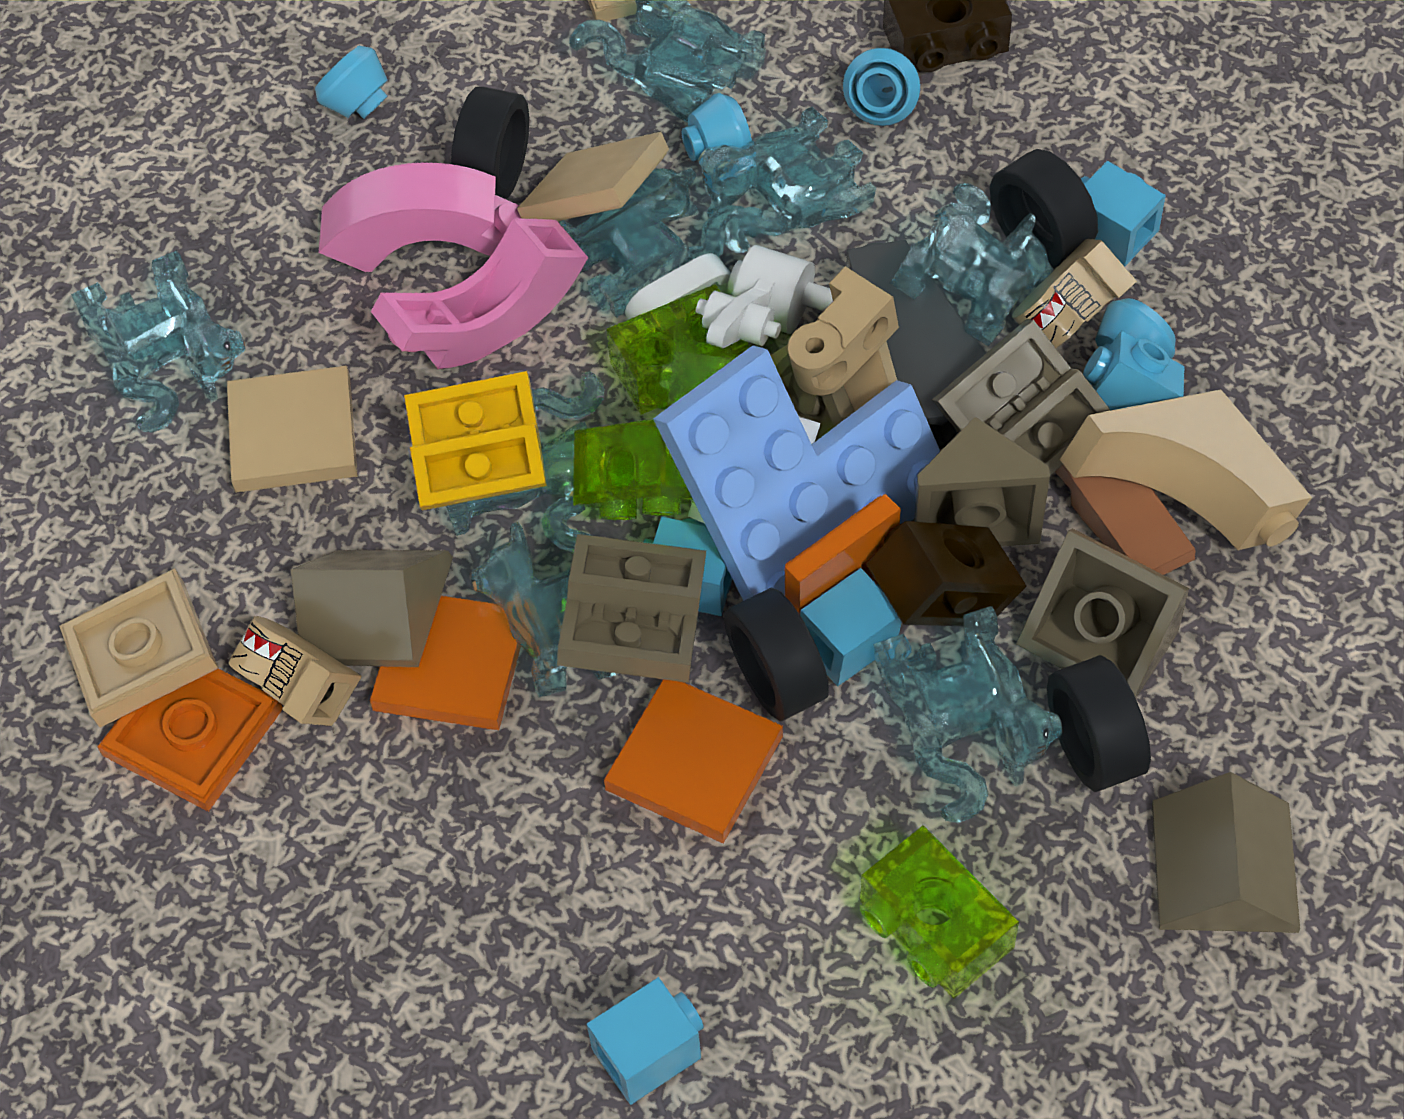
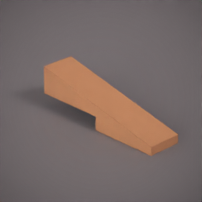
(1129, 520)

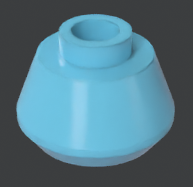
(353, 84)
(868, 91)
(715, 124)
(1136, 320)

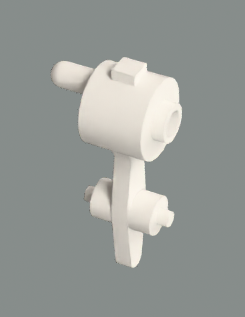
(766, 298)

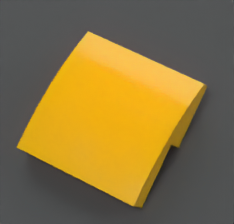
(475, 440)

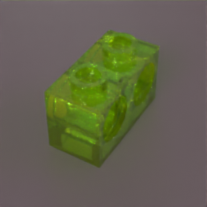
(652, 341)

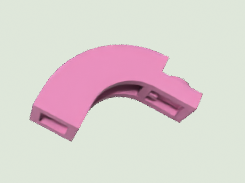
(410, 206)
(494, 305)

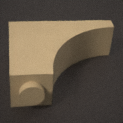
(1199, 455)

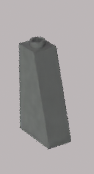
(931, 337)

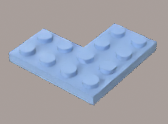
(766, 484)

